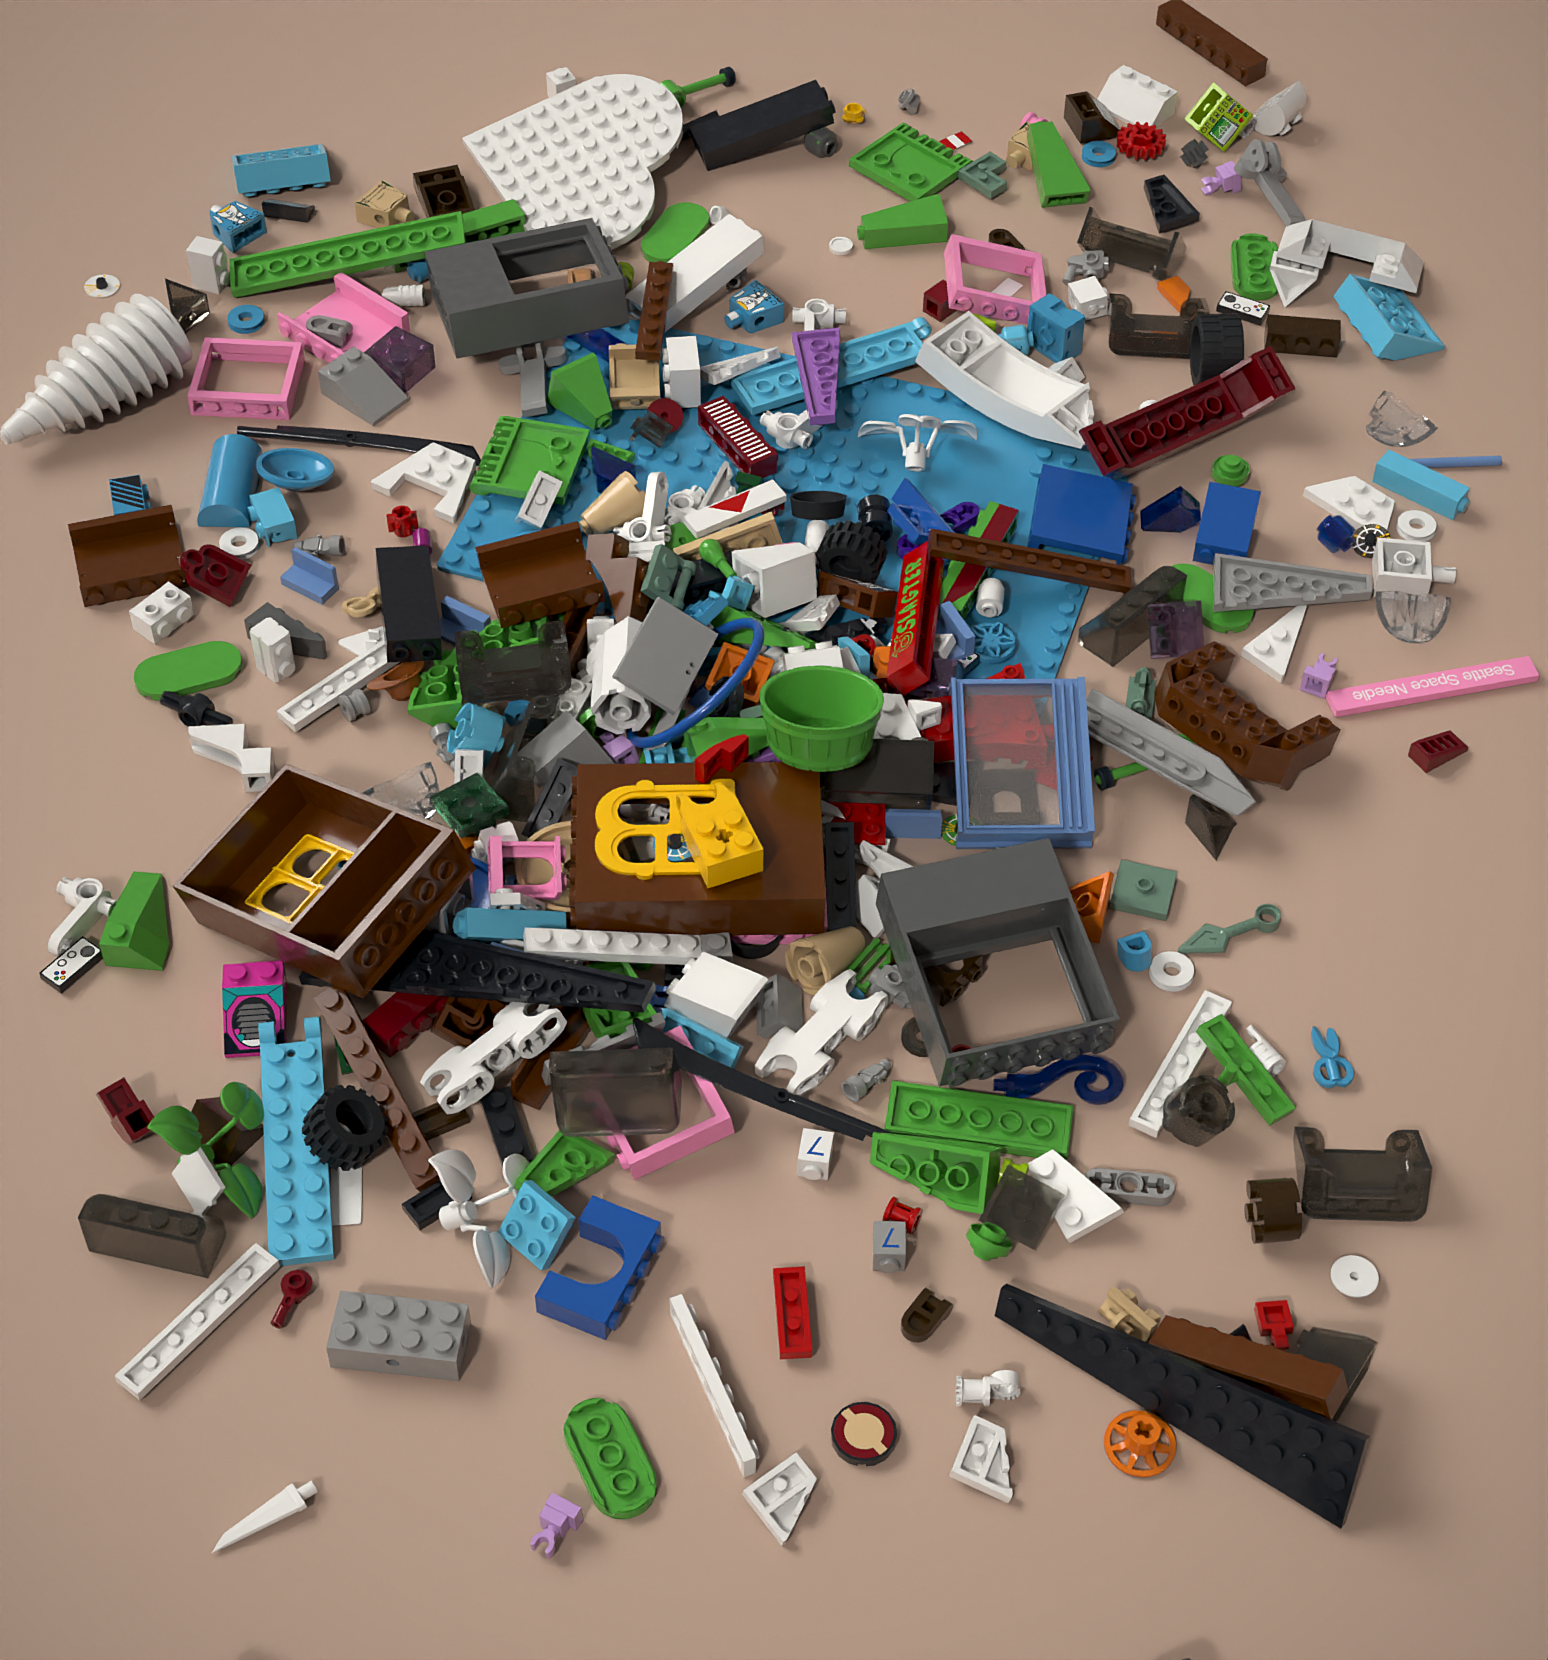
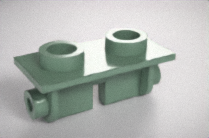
(1141, 693)

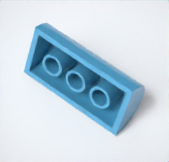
(230, 482)

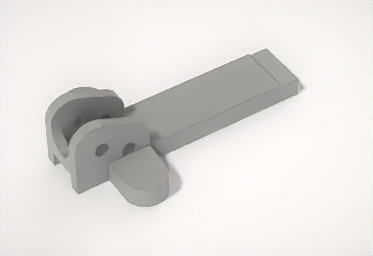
(1269, 175)
(533, 374)

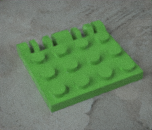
(909, 163)
(524, 448)

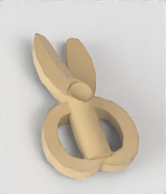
(362, 606)

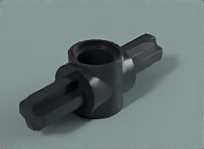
(194, 710)

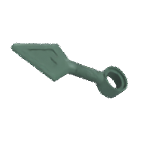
(1215, 939)

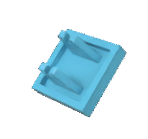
(536, 1225)

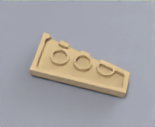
(749, 534)

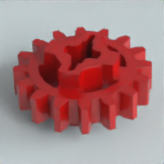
(1141, 140)

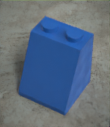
(1226, 522)

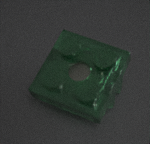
(469, 806)

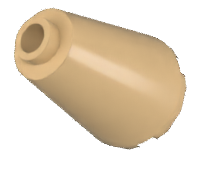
(614, 506)
(823, 956)

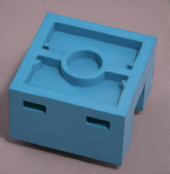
(1055, 328)

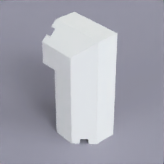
(612, 702)

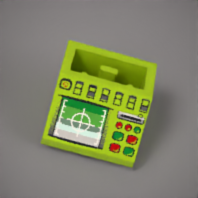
(1218, 117)

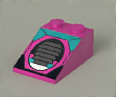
(252, 996)

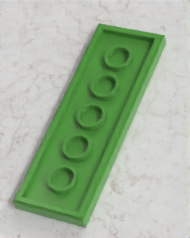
(1006, 1122)

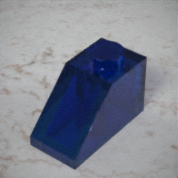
(608, 468)
(1171, 512)

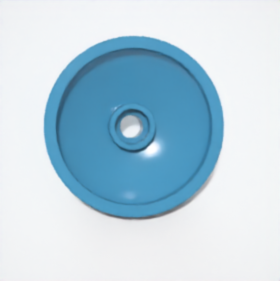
(294, 468)

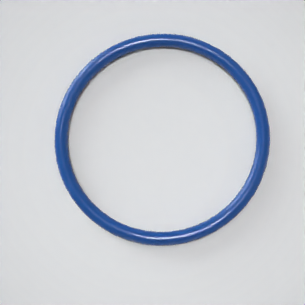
(720, 695)

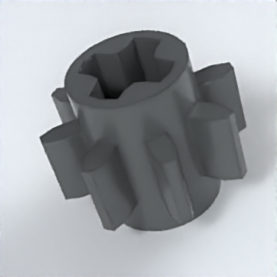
(1194, 153)

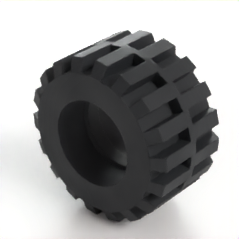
(852, 551)
(332, 1141)

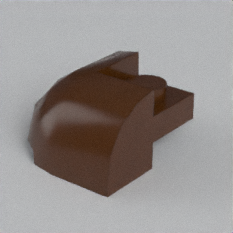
(465, 1020)

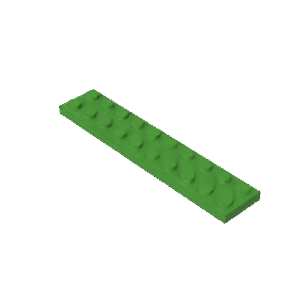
(344, 254)

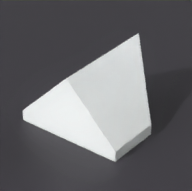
(1291, 277)

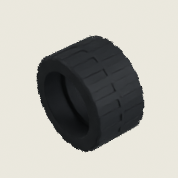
(1215, 345)

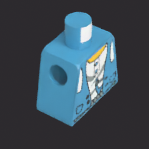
(237, 224)
(754, 308)

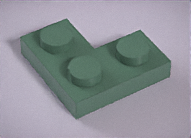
(983, 175)

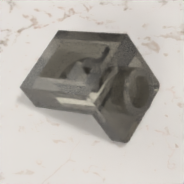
(651, 428)

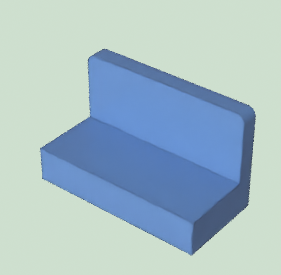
(311, 577)
(460, 617)
(952, 623)
(913, 823)

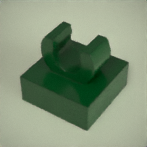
(747, 481)

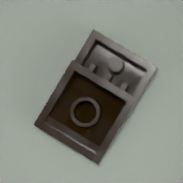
(442, 191)

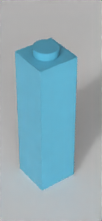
(1421, 485)
(496, 925)

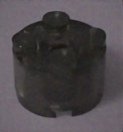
(1198, 1110)

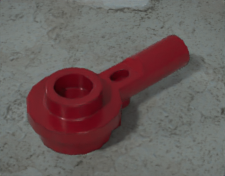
(295, 1287)

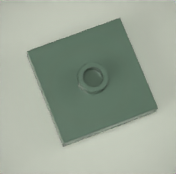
(1143, 890)

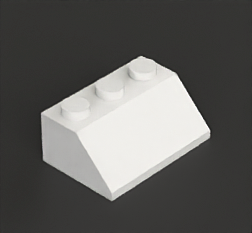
(1138, 98)

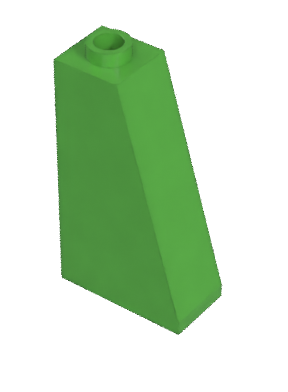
(1054, 168)
(905, 224)

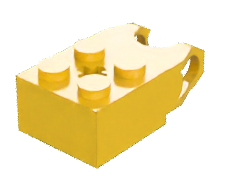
(720, 837)

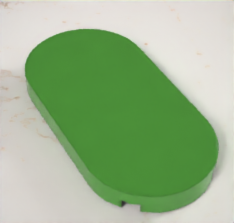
(674, 231)
(1251, 266)
(1200, 587)
(188, 669)
(610, 1458)

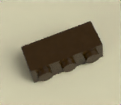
(1303, 335)

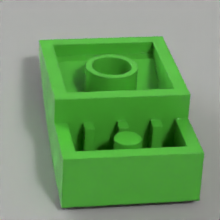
(614, 1021)

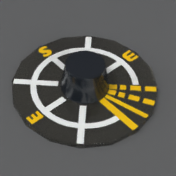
(1366, 539)

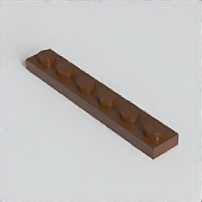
(654, 311)

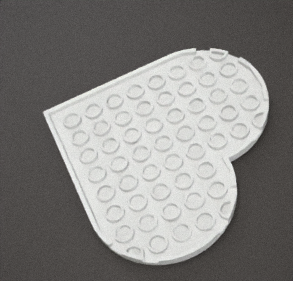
(584, 154)

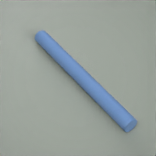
(1459, 461)

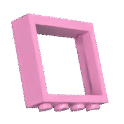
(995, 257)
(246, 404)
(681, 1143)

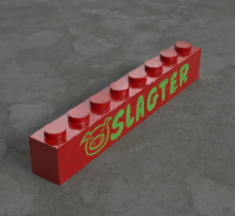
(915, 620)

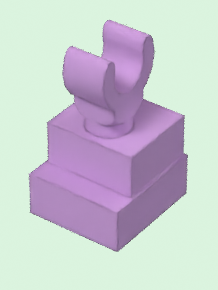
(1225, 178)
(1319, 678)
(619, 749)
(556, 1520)

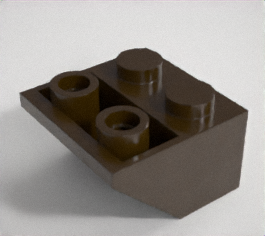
(1089, 118)

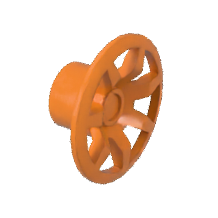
(1140, 1439)

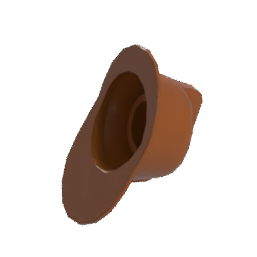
(399, 680)

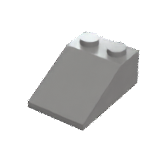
(361, 386)

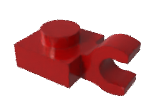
(1274, 1321)

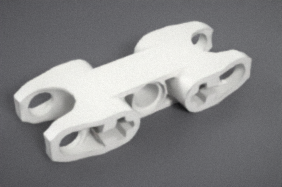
(809, 1048)
(474, 1068)

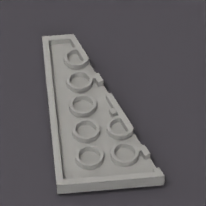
(1259, 583)

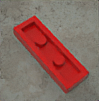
(792, 1313)

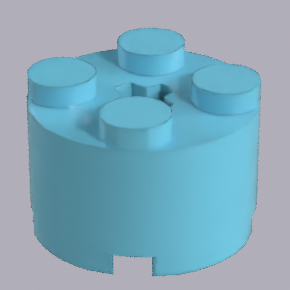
(477, 730)

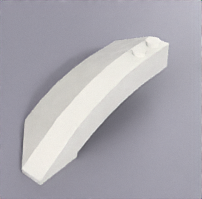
(1006, 383)

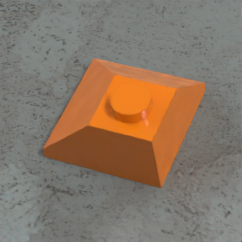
(729, 660)

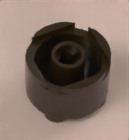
(1273, 1210)

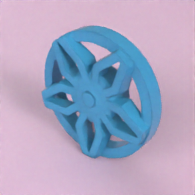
(992, 643)

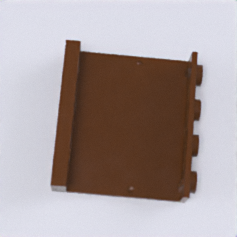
(127, 555)
(538, 574)

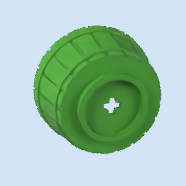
(820, 716)

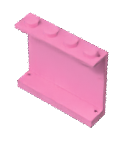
(364, 309)

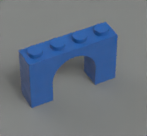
(600, 1306)

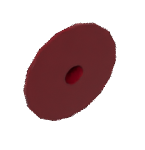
(668, 411)

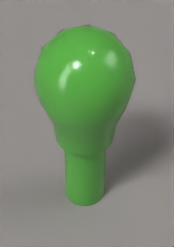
(712, 552)

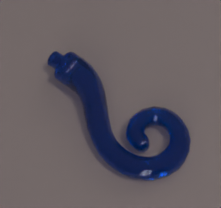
(1031, 1084)

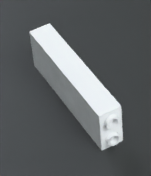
(705, 267)

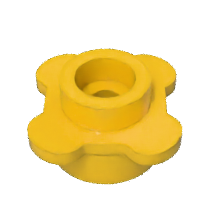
(853, 113)

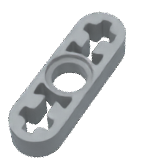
(1139, 1179)

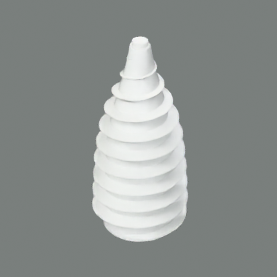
(104, 367)

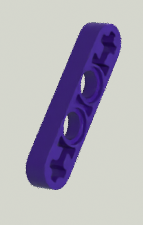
(961, 516)

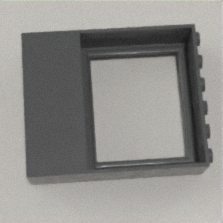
(486, 316)
(982, 908)

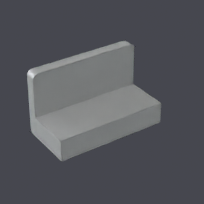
(779, 1007)

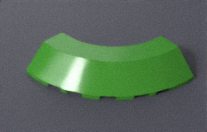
(439, 692)

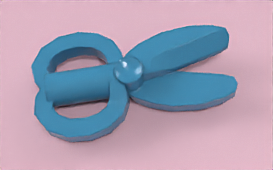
(1330, 1059)

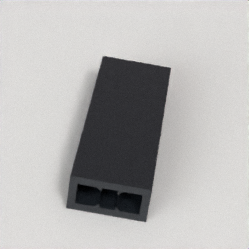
(763, 124)
(408, 604)

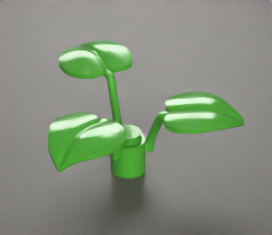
(180, 1128)

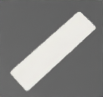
(346, 1195)

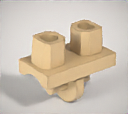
(1124, 1314)

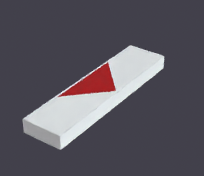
(734, 509)

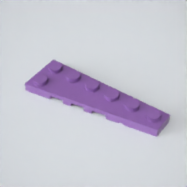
(818, 371)

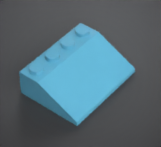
(281, 169)
(1386, 319)

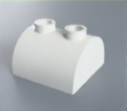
(1280, 110)

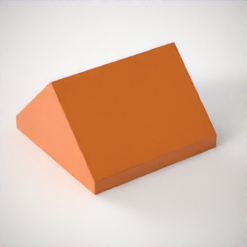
(1092, 902)

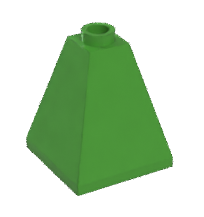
(581, 392)

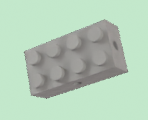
(399, 1335)

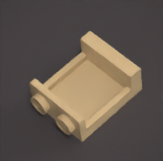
(632, 381)

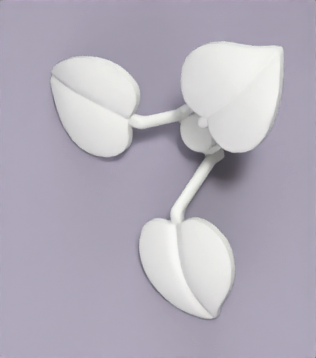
(916, 453)
(457, 1176)

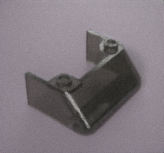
(1132, 247)

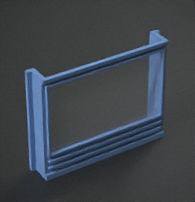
(1022, 762)

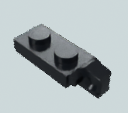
(851, 629)

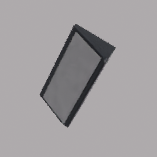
(287, 210)

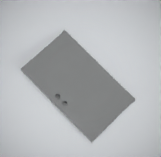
(662, 656)

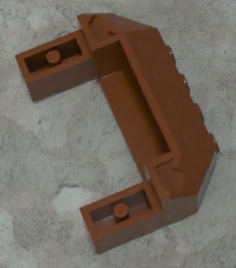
(1231, 728)

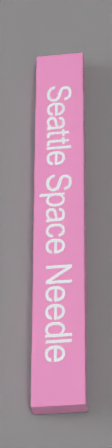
(1432, 686)

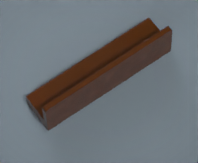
(527, 1080)

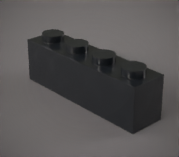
(700, 584)

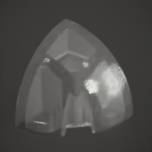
(1396, 423)
(1412, 616)
(409, 791)

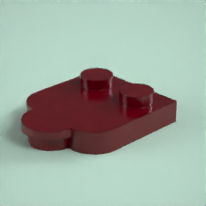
(214, 572)

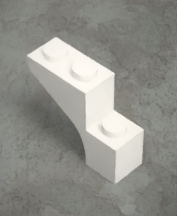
(230, 747)

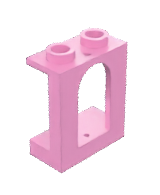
(549, 851)

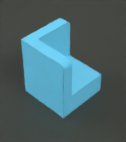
(736, 592)

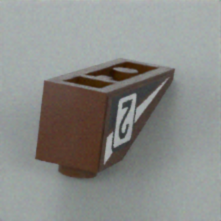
(858, 595)

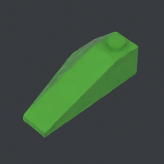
(773, 631)
(717, 729)
(138, 926)
(948, 1169)

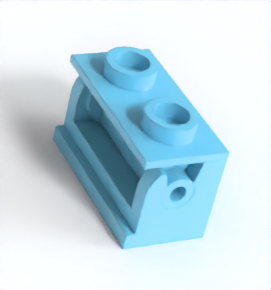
(272, 516)

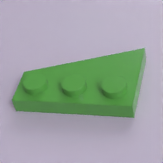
(565, 1163)

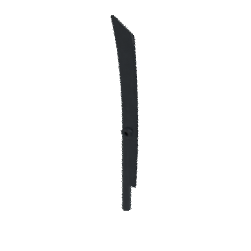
(354, 438)
(753, 1088)

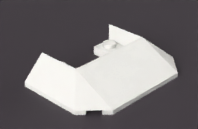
(1393, 260)

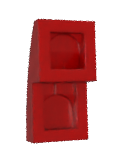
(724, 755)

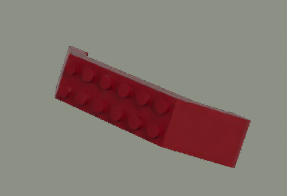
(1187, 416)

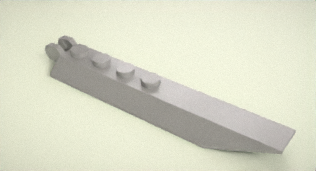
(1166, 754)

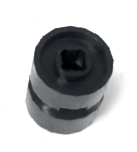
(873, 513)

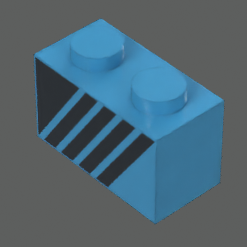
(129, 494)

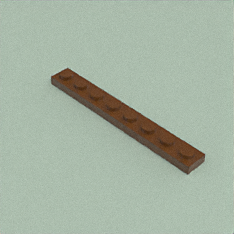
(1028, 560)
(378, 1081)

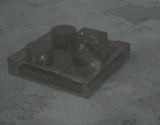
(1022, 1207)

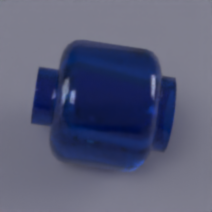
(1336, 533)

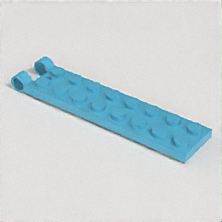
(858, 361)
(295, 1179)

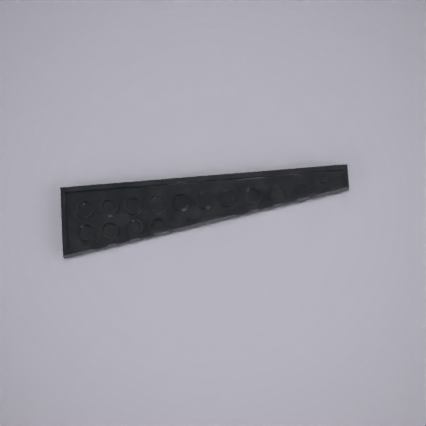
(477, 970)
(1263, 1434)

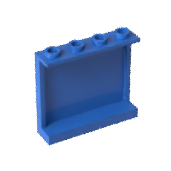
(1082, 513)

